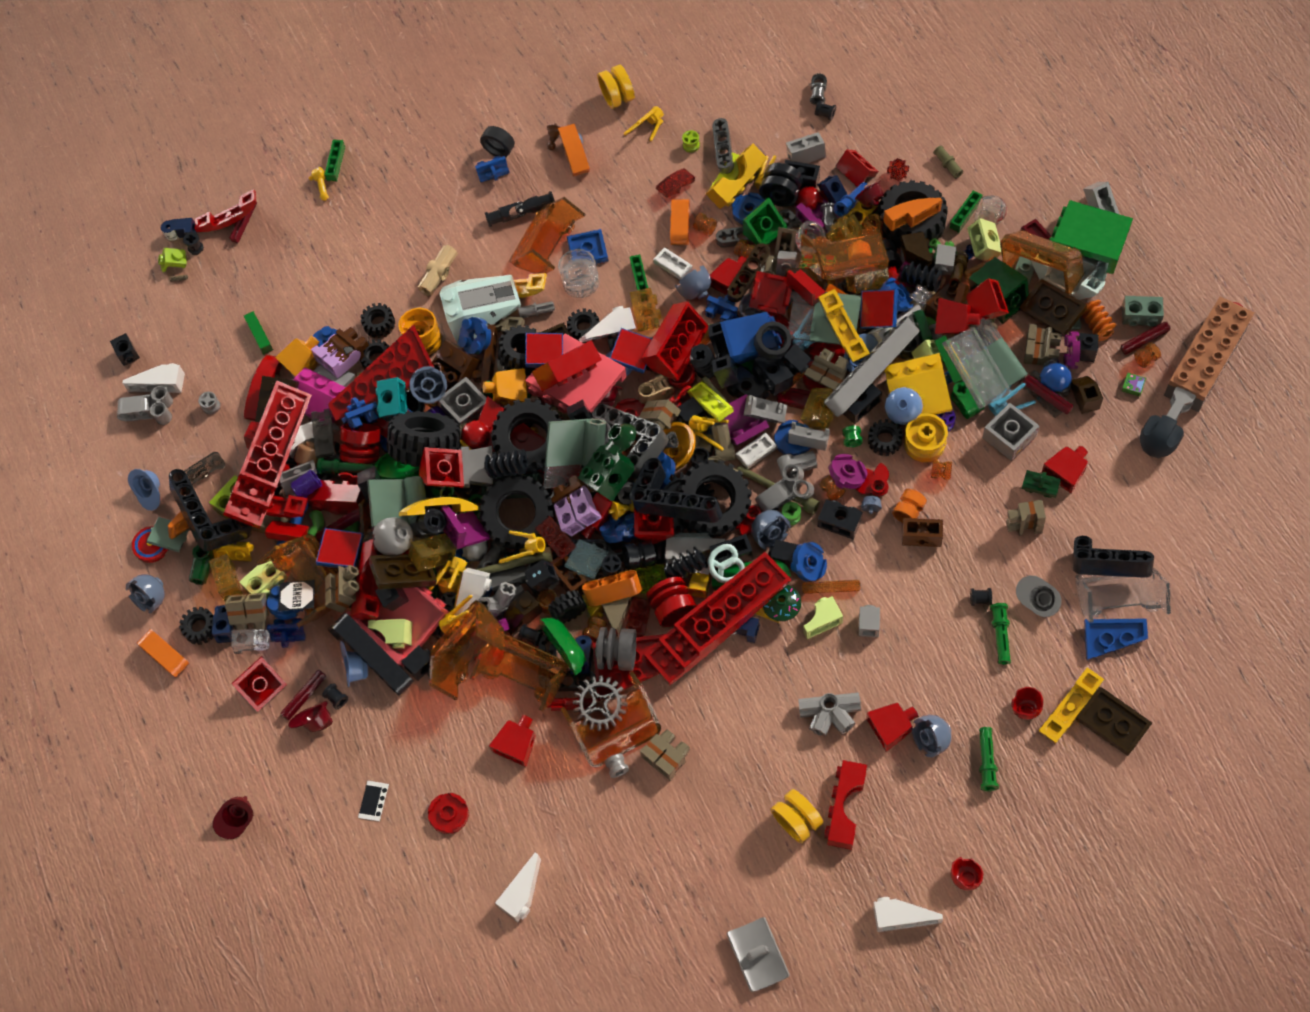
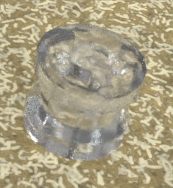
(920, 296)

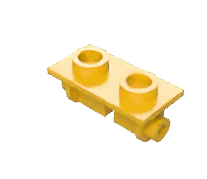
(240, 551)

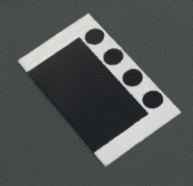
(373, 801)

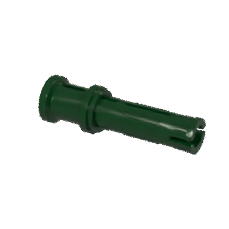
(336, 467)

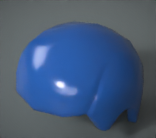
(1056, 377)

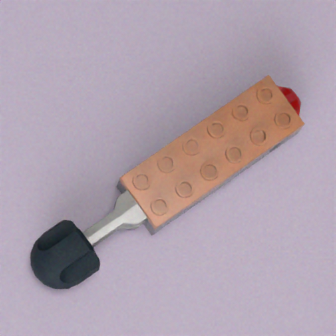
(1196, 374)

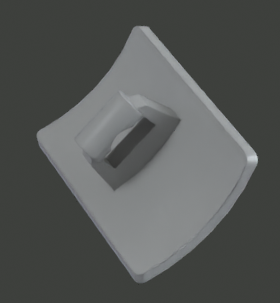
(758, 954)

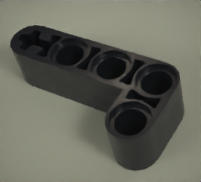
(1110, 561)

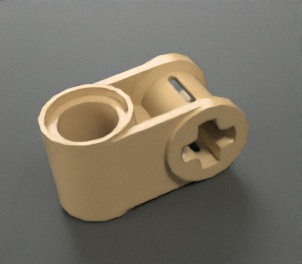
(657, 388)

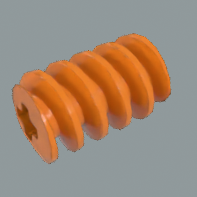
(1097, 320)

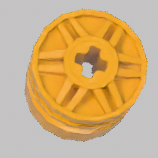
(426, 326)

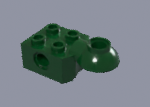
(608, 467)

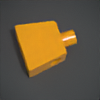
(298, 355)
(507, 386)

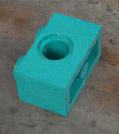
(385, 390)

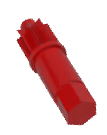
(567, 703)

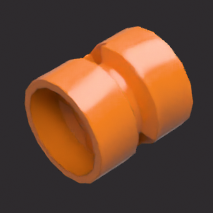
(911, 505)

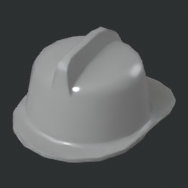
(1038, 596)

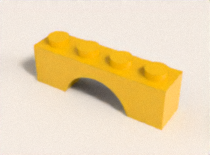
(748, 163)

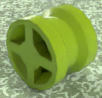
(687, 138)

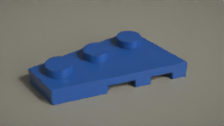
(1112, 634)

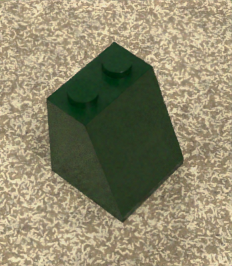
(1012, 284)

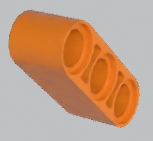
(679, 222)
(612, 588)
(163, 653)

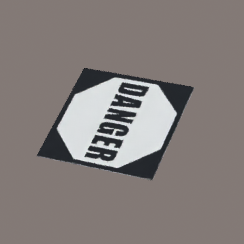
(296, 595)

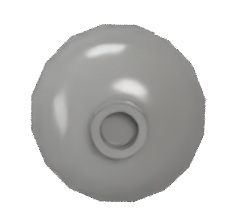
(392, 536)

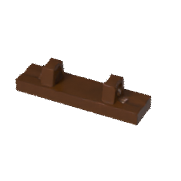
(489, 360)

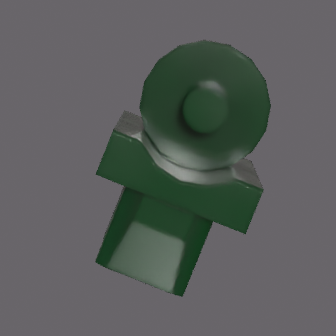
(1041, 484)

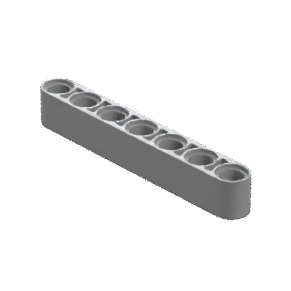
(871, 366)

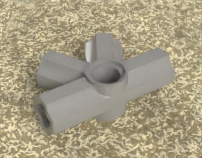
(502, 599)
(825, 716)

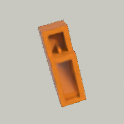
(574, 150)
(911, 212)

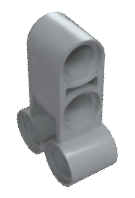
(146, 406)
(784, 490)

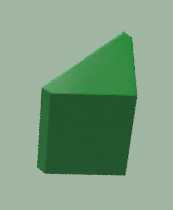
(763, 223)

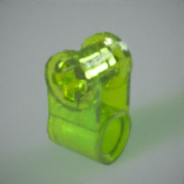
(650, 576)

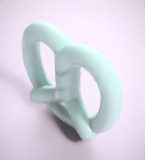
(725, 564)

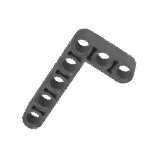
(649, 435)

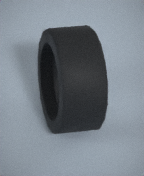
(497, 141)
(779, 328)

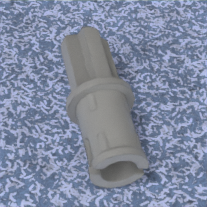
(535, 309)

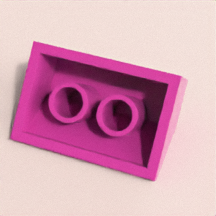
(321, 389)

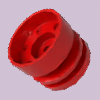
(359, 443)
(670, 600)

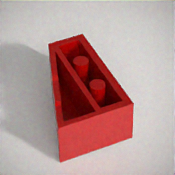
(567, 365)
(336, 497)

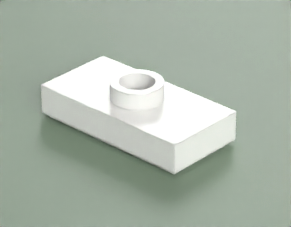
(672, 263)
(756, 451)

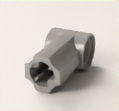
(806, 461)

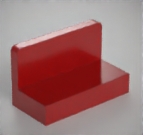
(855, 167)
(804, 286)

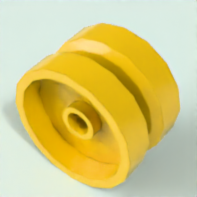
(615, 86)
(925, 437)
(796, 815)

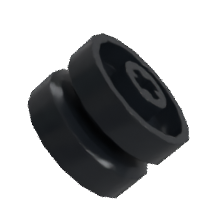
(781, 184)

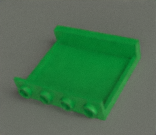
(1093, 232)

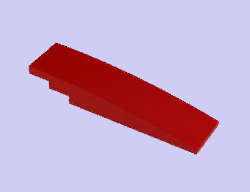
(267, 455)
(716, 618)

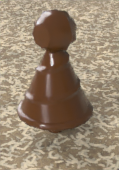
(553, 135)

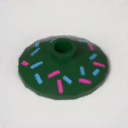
(784, 610)

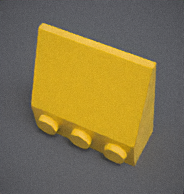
(926, 378)

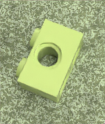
(984, 239)

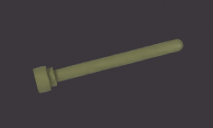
(811, 505)
(545, 555)

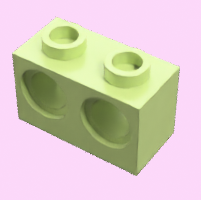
(260, 576)

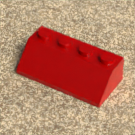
(674, 339)

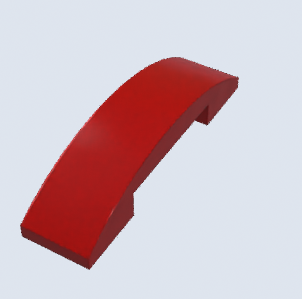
(208, 222)
(268, 367)
(286, 507)

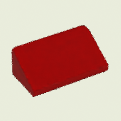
(285, 531)

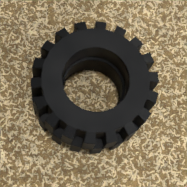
(510, 340)

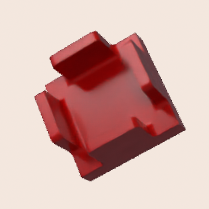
(770, 293)

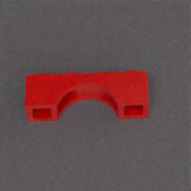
(367, 602)
(842, 829)

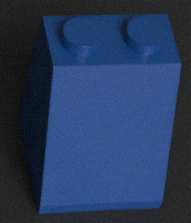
(740, 336)

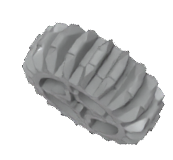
(590, 688)

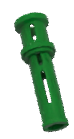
(1001, 624)
(988, 768)

